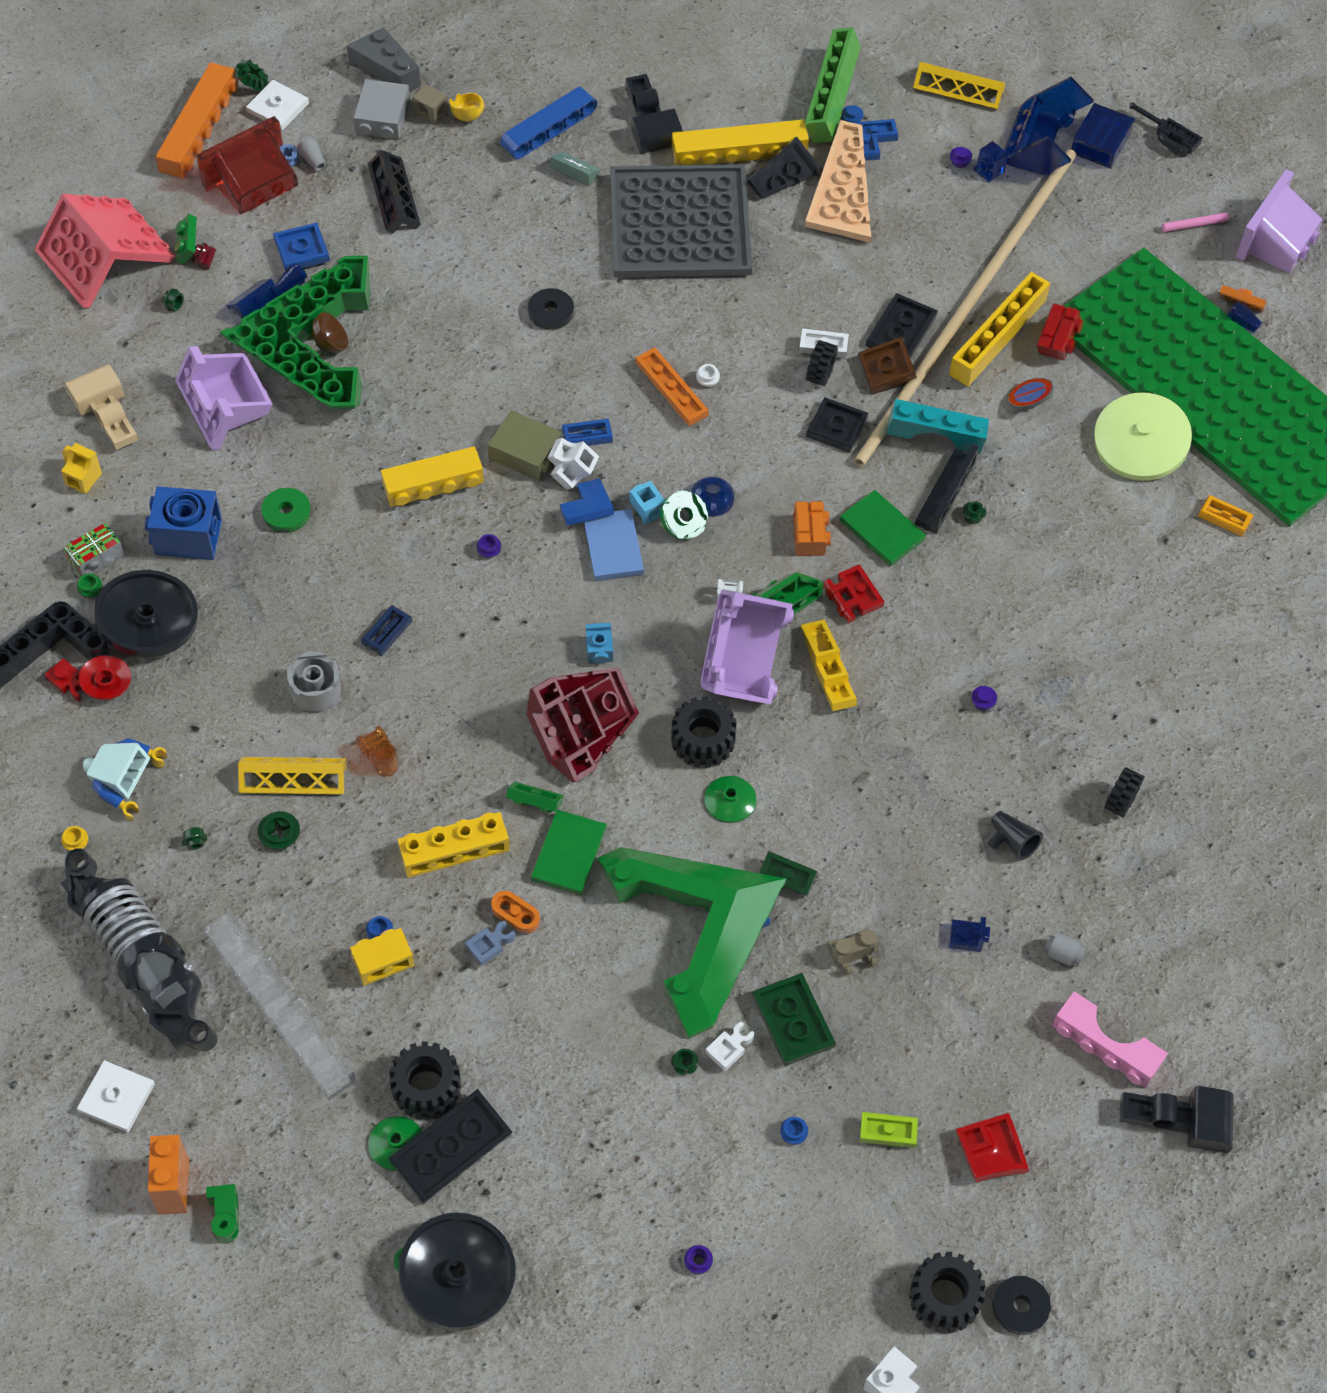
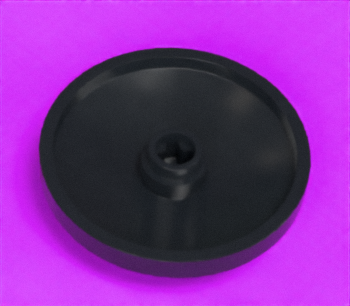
(146, 613)
(456, 1271)

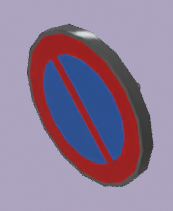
(1030, 393)

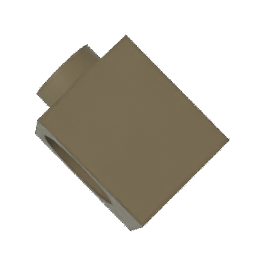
(430, 103)

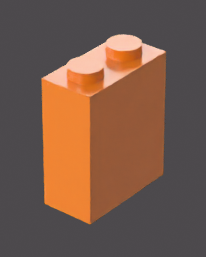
(168, 1174)

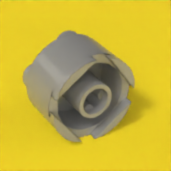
(314, 682)

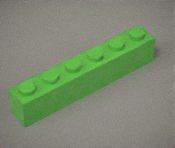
(832, 85)

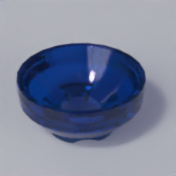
(716, 503)

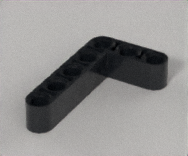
(55, 629)

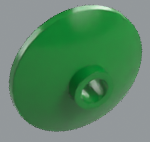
(730, 808)
(380, 1139)

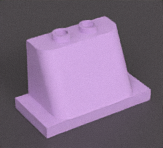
(1281, 228)
(221, 392)

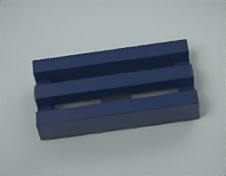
(393, 636)

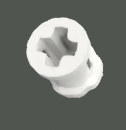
(732, 586)

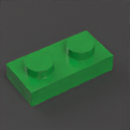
(185, 238)
(526, 794)

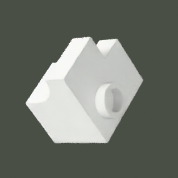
(571, 462)
(892, 1375)

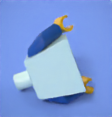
(118, 769)

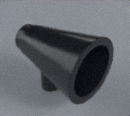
(1019, 836)

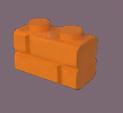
(810, 528)

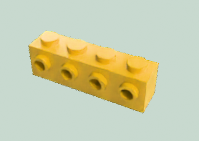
(432, 476)
(453, 844)

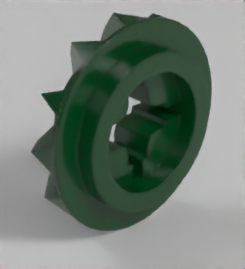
(256, 79)
(286, 822)

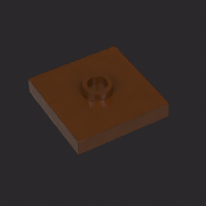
(887, 365)

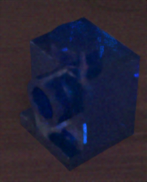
(991, 161)

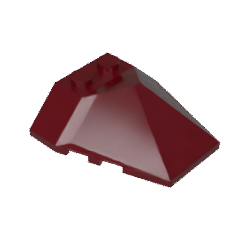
(580, 718)

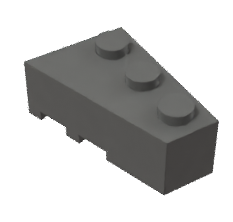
(384, 58)

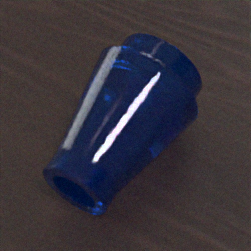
(291, 277)
(1244, 317)

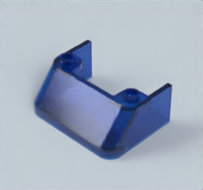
(1036, 126)

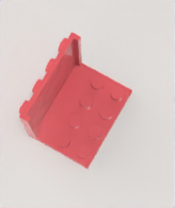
(89, 235)

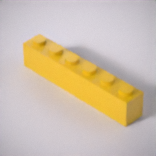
(735, 142)
(999, 329)

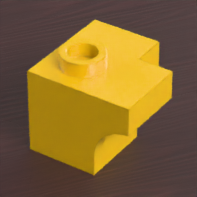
(81, 467)

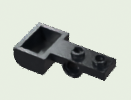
(651, 126)
(1205, 1117)

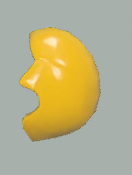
(467, 106)

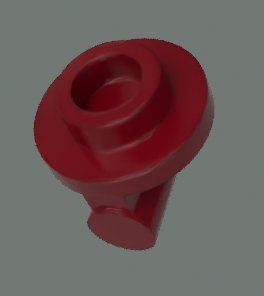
(203, 255)

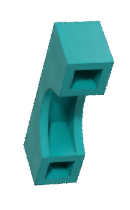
(913, 419)

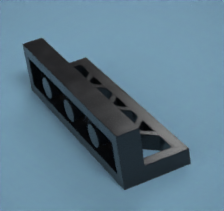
(389, 191)
(946, 489)

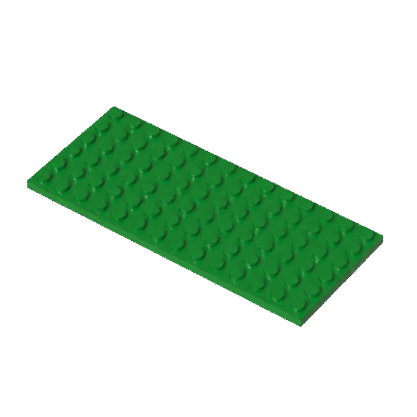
(1240, 397)

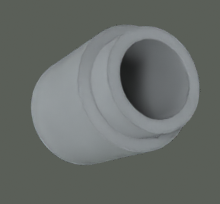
(1065, 949)

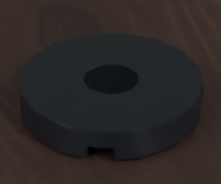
(550, 298)
(1021, 1288)

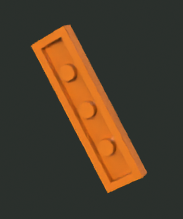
(672, 386)

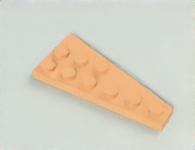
(842, 191)

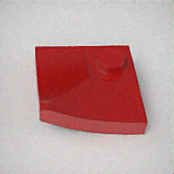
(992, 1148)

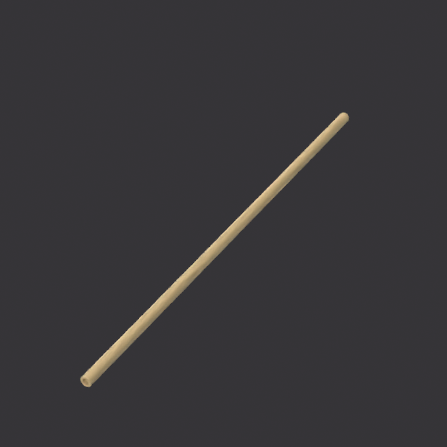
(966, 306)

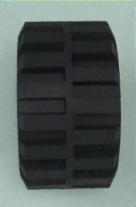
(703, 714)
(425, 1059)
(963, 1276)

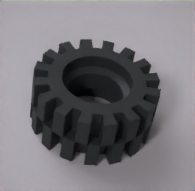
(821, 363)
(1124, 792)

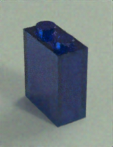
(1102, 135)

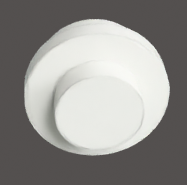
(707, 375)

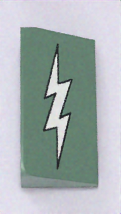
(574, 167)

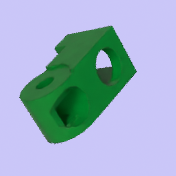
(226, 1220)

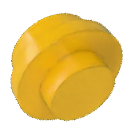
(74, 838)

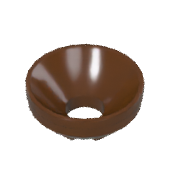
(329, 333)

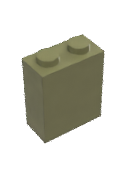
(523, 445)

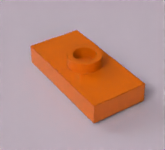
(1243, 296)

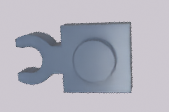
(488, 945)

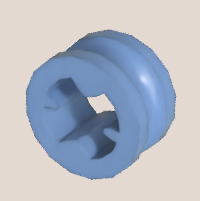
(291, 150)

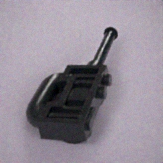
(1171, 131)

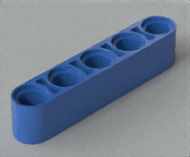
(548, 122)

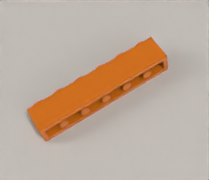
(196, 120)

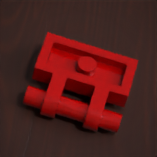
(860, 590)

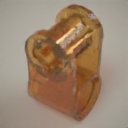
(377, 748)

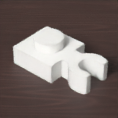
(728, 1048)

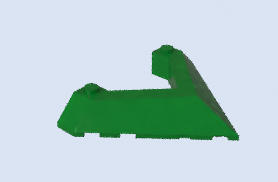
(280, 328)
(737, 911)

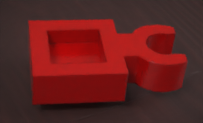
(65, 678)

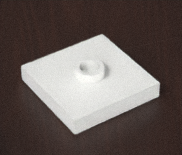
(278, 102)
(116, 1096)

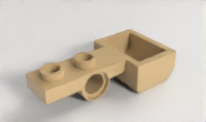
(100, 393)

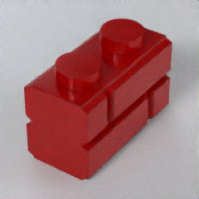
(1059, 332)

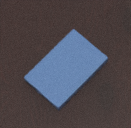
(614, 546)

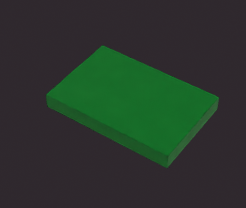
(882, 528)
(569, 852)

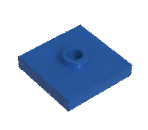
(301, 246)

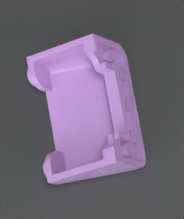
(744, 646)

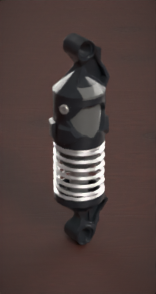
(145, 955)

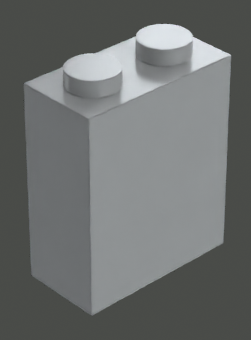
(381, 109)

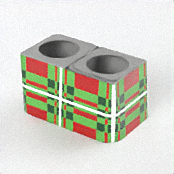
(93, 550)

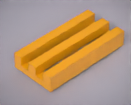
(1224, 518)

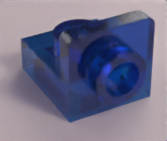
(969, 935)

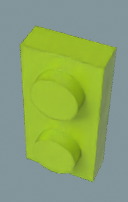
(888, 1130)

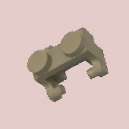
(854, 948)

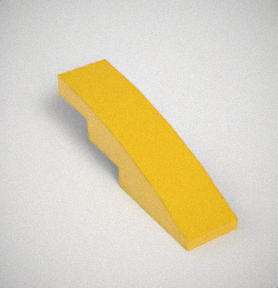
(828, 665)

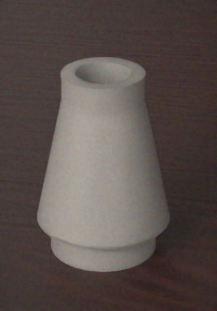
(311, 153)

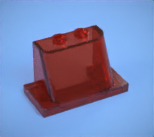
(248, 166)

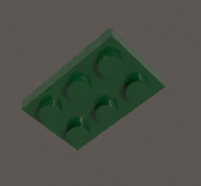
(793, 1019)

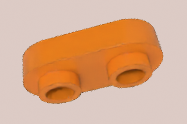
(516, 913)

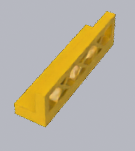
(962, 77)
(291, 765)

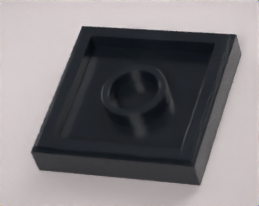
(837, 425)

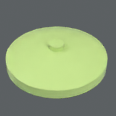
(1142, 436)

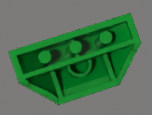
(794, 589)

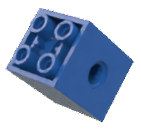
(184, 523)

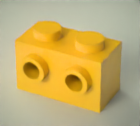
(382, 956)

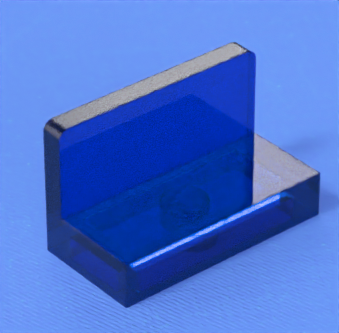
(254, 297)

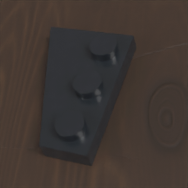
(784, 169)

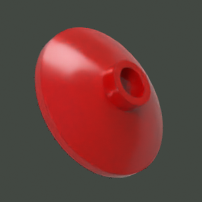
(104, 669)

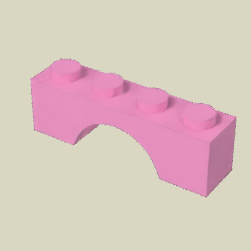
(1135, 1060)

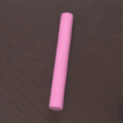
(1195, 222)

